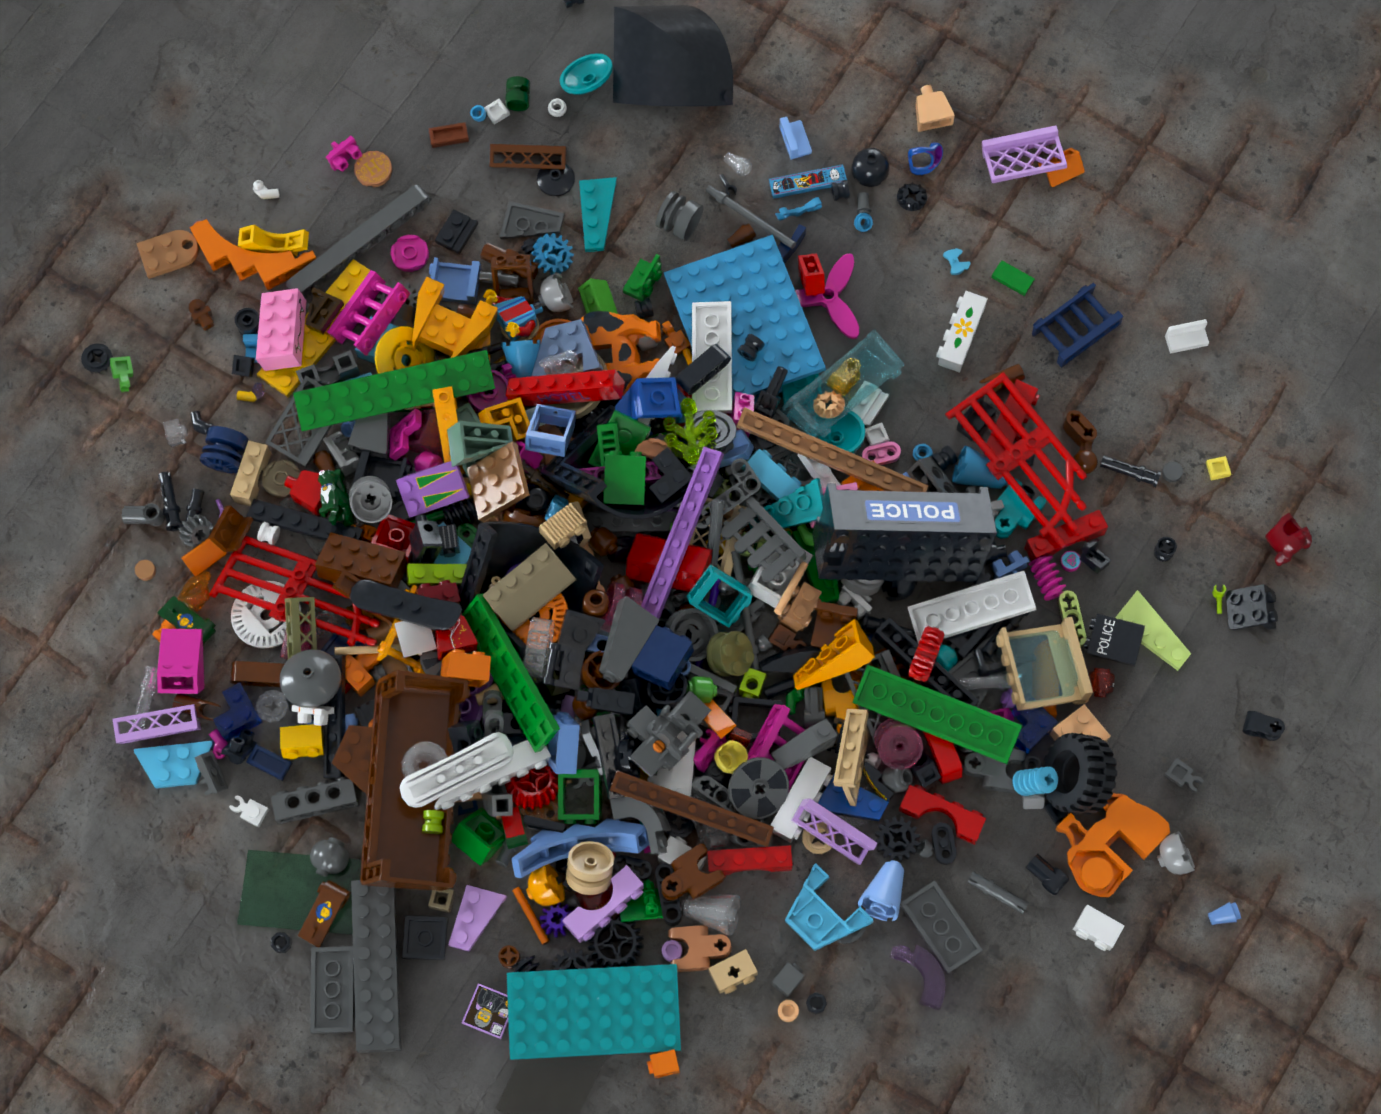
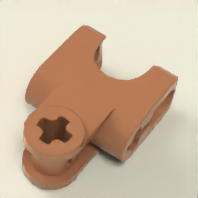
(701, 947)

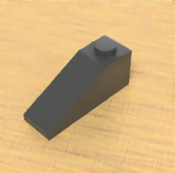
(805, 745)

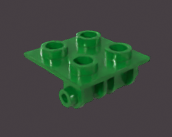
(645, 906)

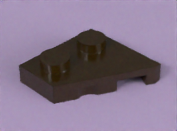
(322, 310)

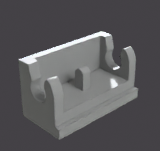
(340, 451)

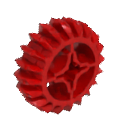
(926, 653)
(534, 788)

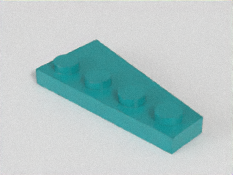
(596, 207)
(798, 507)

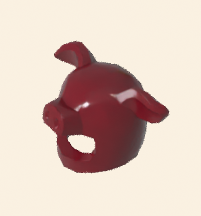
(1288, 538)

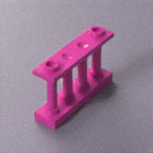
(359, 303)
(769, 733)

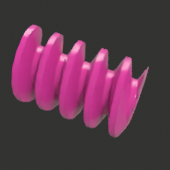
(1047, 577)

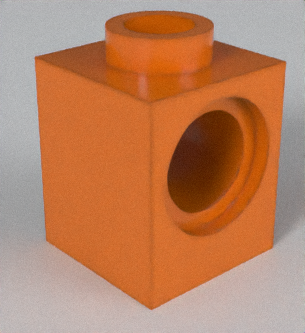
(663, 1064)

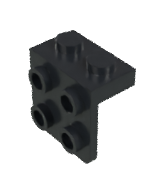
(1251, 607)

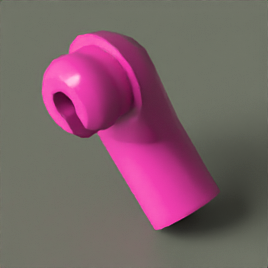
(219, 743)

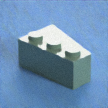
(476, 440)

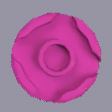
(409, 253)

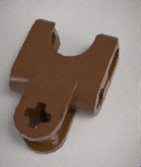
(688, 876)

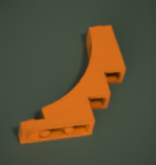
(271, 267)

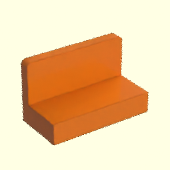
(1073, 169)

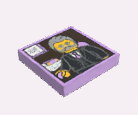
(487, 1011)

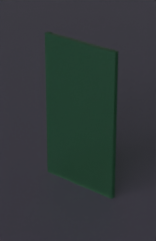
(284, 888)

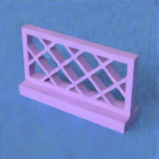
(1021, 143)

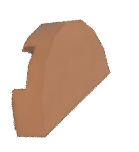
(651, 447)

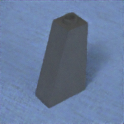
(371, 435)
(626, 638)

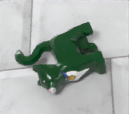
(334, 497)

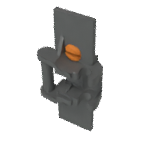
(665, 729)

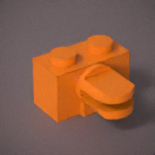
(358, 672)

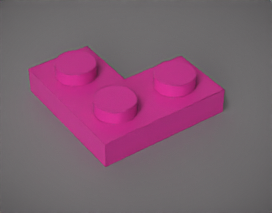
(401, 431)

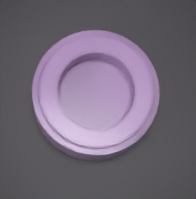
(672, 950)

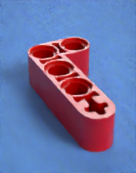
(946, 758)

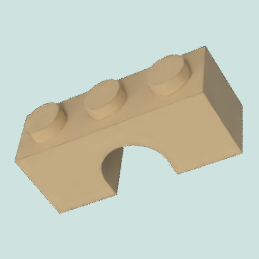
(246, 482)

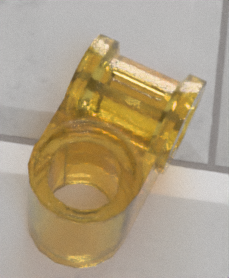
(845, 376)

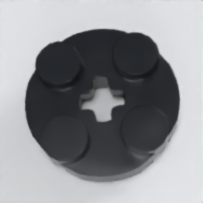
(628, 766)

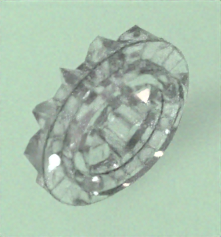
(267, 699)

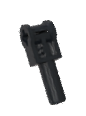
(768, 400)

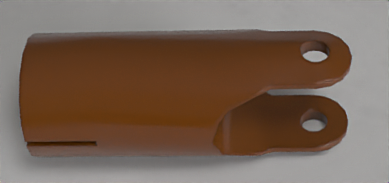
(1013, 373)
(199, 705)

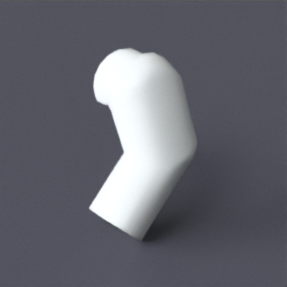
(263, 192)

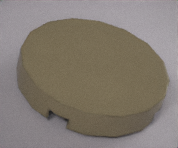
(275, 476)

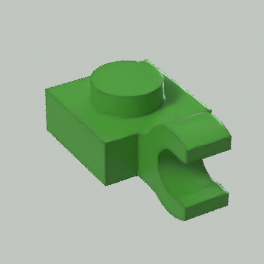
(122, 369)

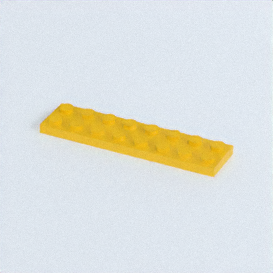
(314, 343)

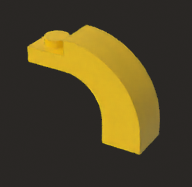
(261, 241)

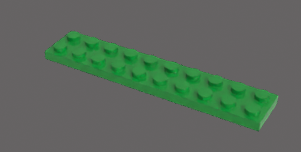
(392, 390)

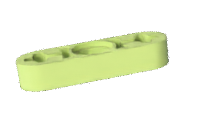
(1063, 606)

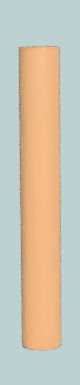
(790, 588)

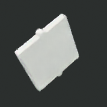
(414, 639)

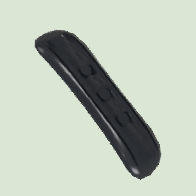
(404, 605)

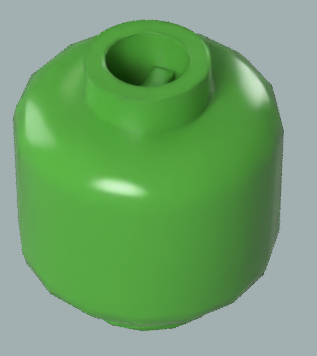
(703, 688)

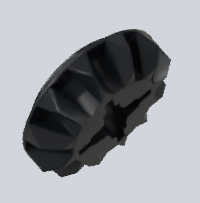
(908, 203)
(88, 359)
(686, 828)

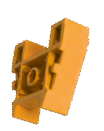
(446, 329)

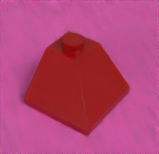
(395, 534)

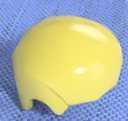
(730, 756)

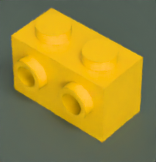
(301, 741)

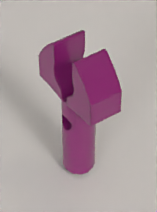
(507, 371)

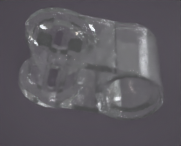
(556, 364)

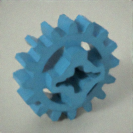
(552, 261)

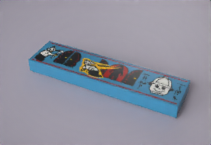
(806, 181)

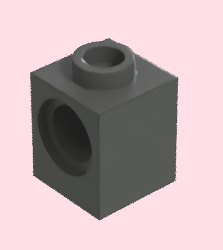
(788, 979)

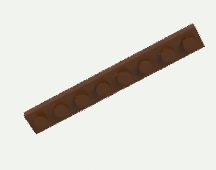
(691, 808)

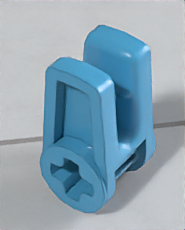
(555, 506)

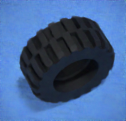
(1096, 775)

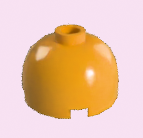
(544, 886)

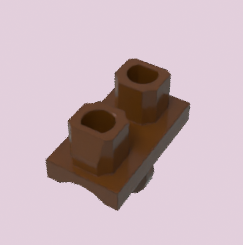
(201, 314)

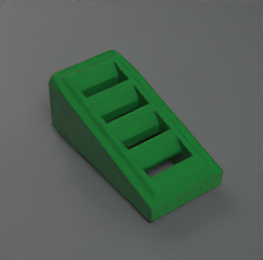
(607, 427)

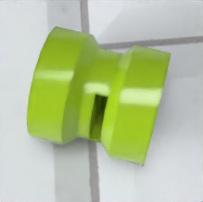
(433, 822)

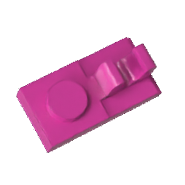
(705, 755)

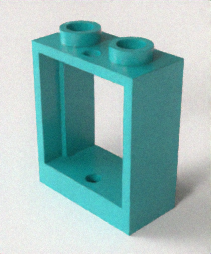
(704, 585)

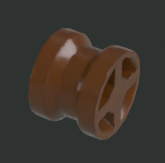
(511, 956)

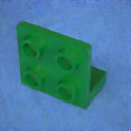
(643, 278)

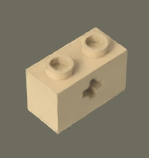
(721, 972)

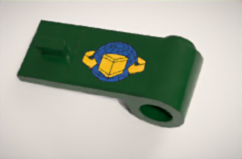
(184, 618)

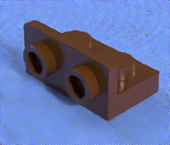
(230, 529)

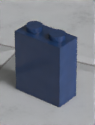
(663, 657)

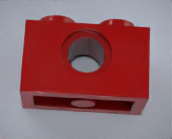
(811, 274)

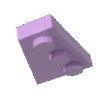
(473, 916)

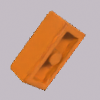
(203, 556)
(718, 720)

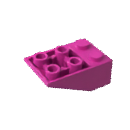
(181, 661)

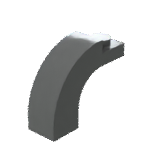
(498, 801)
(651, 816)

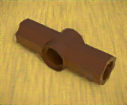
(492, 251)

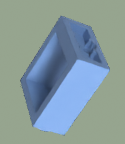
(546, 442)
(564, 745)

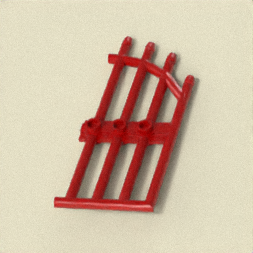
(1018, 453)
(294, 588)

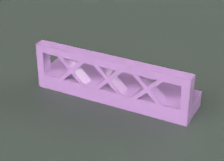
(161, 731)
(837, 824)

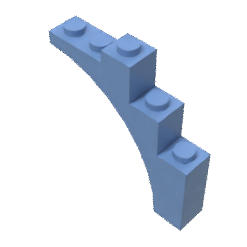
(553, 846)

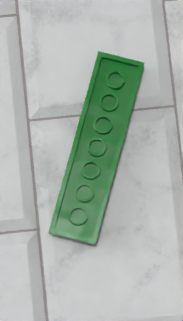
(937, 714)

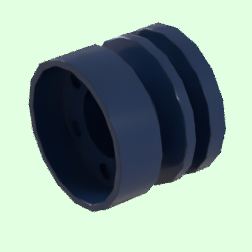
(223, 449)

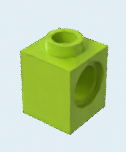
(752, 676)

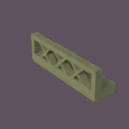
(293, 625)

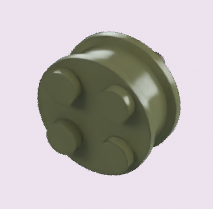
(730, 653)

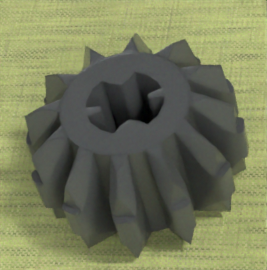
(195, 530)

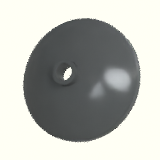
(310, 689)

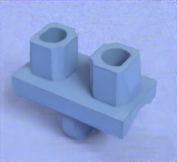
(1017, 564)

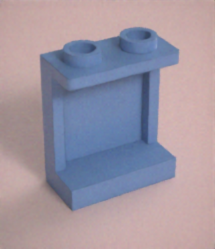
(459, 280)

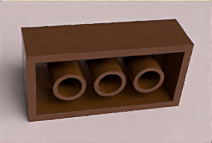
(361, 560)

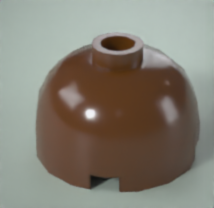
(590, 673)

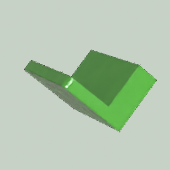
(597, 296)

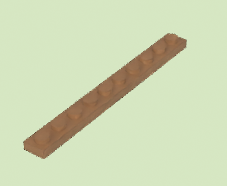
(827, 453)

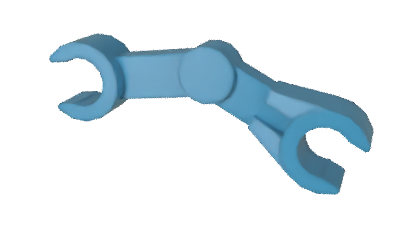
(812, 205)

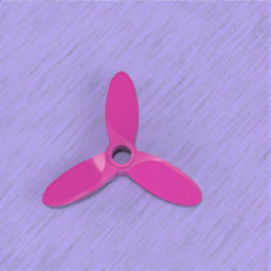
(836, 308)

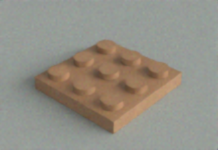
(497, 481)

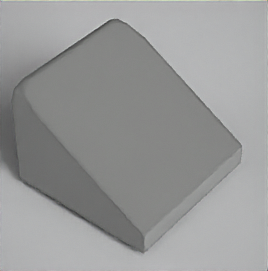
(1033, 801)

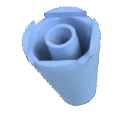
(884, 892)

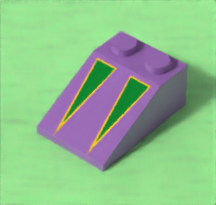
(432, 488)

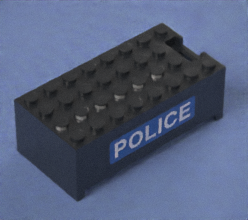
(903, 535)

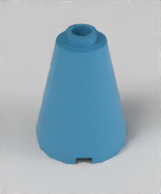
(521, 356)
(973, 470)

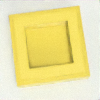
(1218, 468)

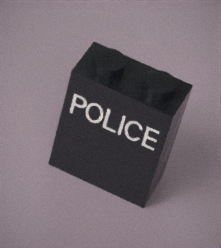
(1114, 639)

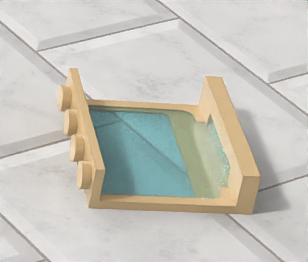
(1044, 665)

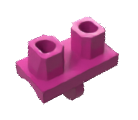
(343, 152)

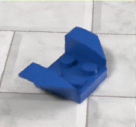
(653, 399)

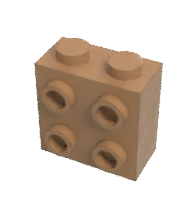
(800, 607)

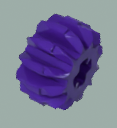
(550, 918)

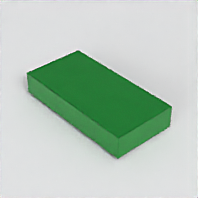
(1013, 278)

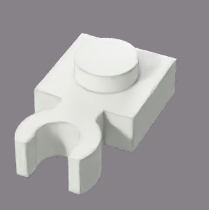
(251, 812)

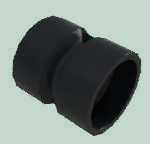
(247, 321)

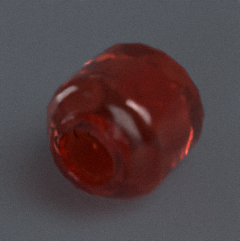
(1101, 682)

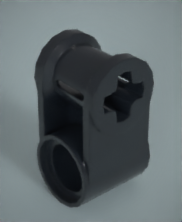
(1261, 726)

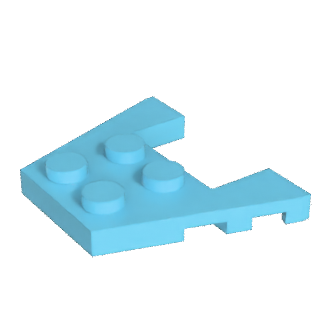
(816, 920)

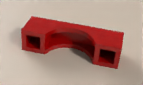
(1089, 528)
(919, 802)
(760, 858)

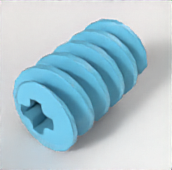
(1035, 781)

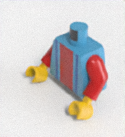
(514, 314)

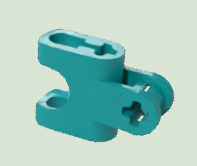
(1015, 512)

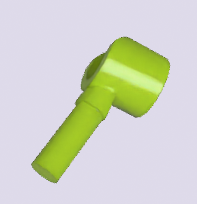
(1218, 595)

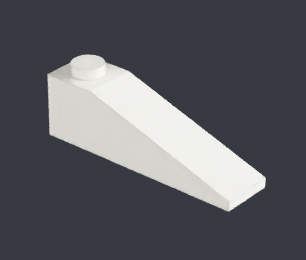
(681, 775)

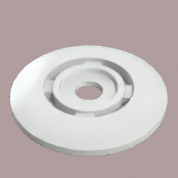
(249, 624)

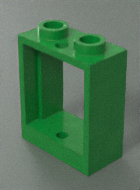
(588, 818)

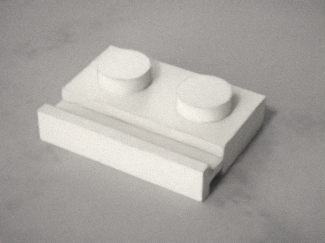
(871, 406)

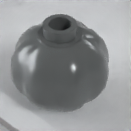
(329, 857)

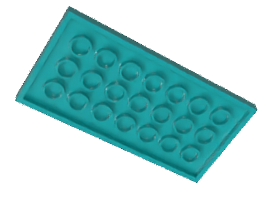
(593, 1011)

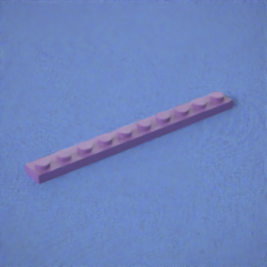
(682, 531)

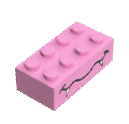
(281, 329)

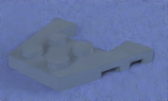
(567, 337)

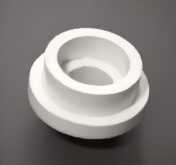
(557, 103)

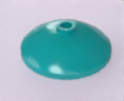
(586, 74)
(849, 432)

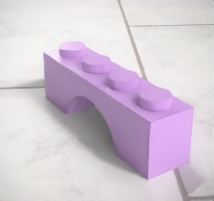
(584, 922)

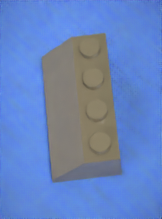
(529, 587)

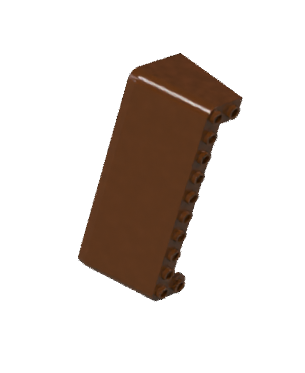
(395, 850)

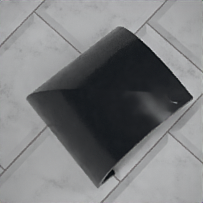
(670, 58)
(566, 475)
(504, 544)

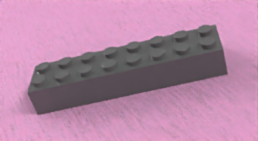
(375, 968)

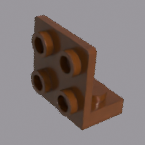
(829, 620)

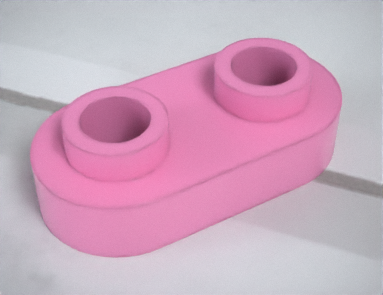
(880, 452)

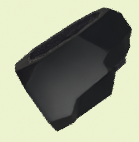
(624, 546)

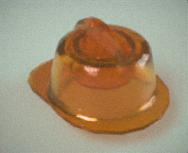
(196, 591)

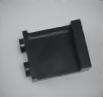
(385, 469)

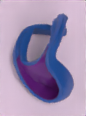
(934, 150)

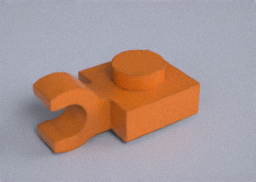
(674, 338)

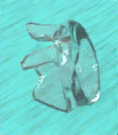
(322, 634)

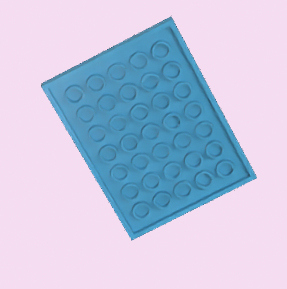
(761, 306)

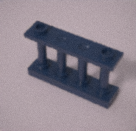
(1081, 343)

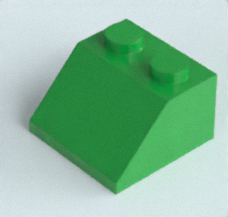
(479, 836)

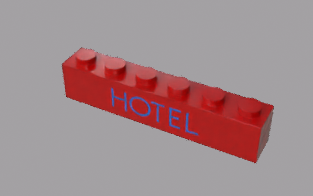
(566, 388)

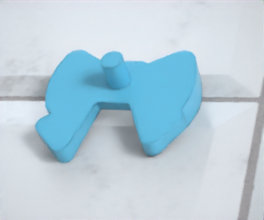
(956, 266)

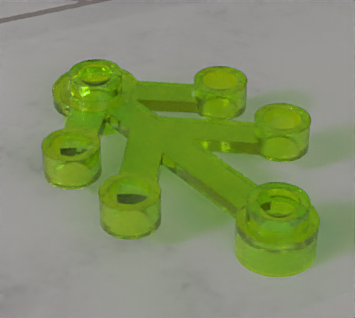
(690, 433)

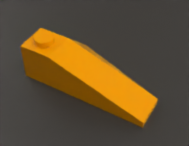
(844, 654)

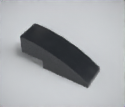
(789, 660)

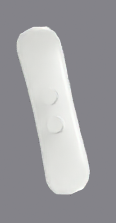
(456, 770)

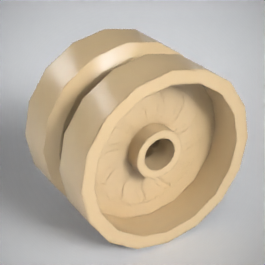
(589, 868)

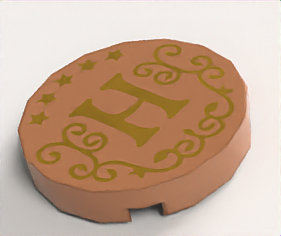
(373, 169)

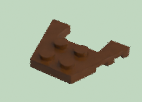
(354, 755)

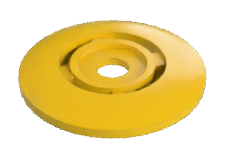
(394, 345)

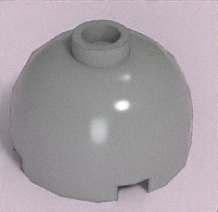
(555, 294)
(1175, 855)

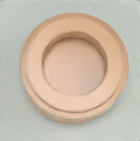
(788, 1010)

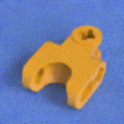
(836, 703)

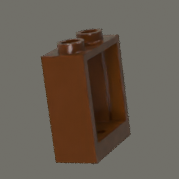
(513, 262)

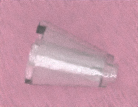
(714, 911)

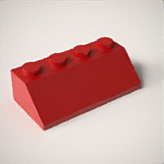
(647, 552)

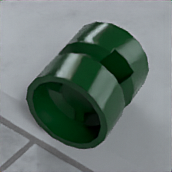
(517, 93)

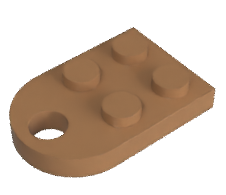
(167, 253)

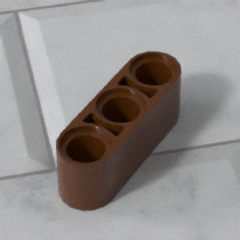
(256, 673)

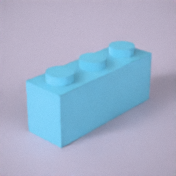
(772, 475)

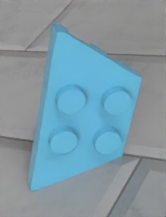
(173, 763)

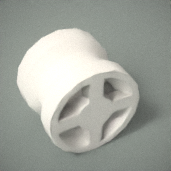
(268, 533)

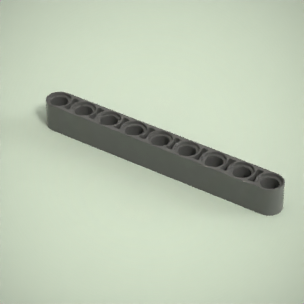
(360, 240)

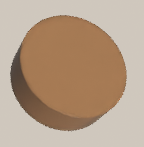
(145, 570)

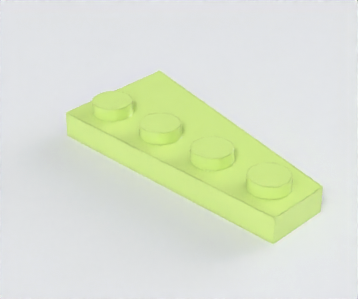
(1157, 634)

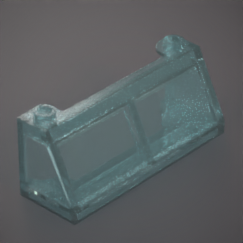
(877, 366)

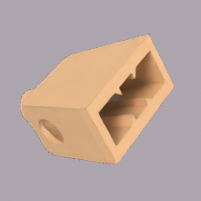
(933, 110)

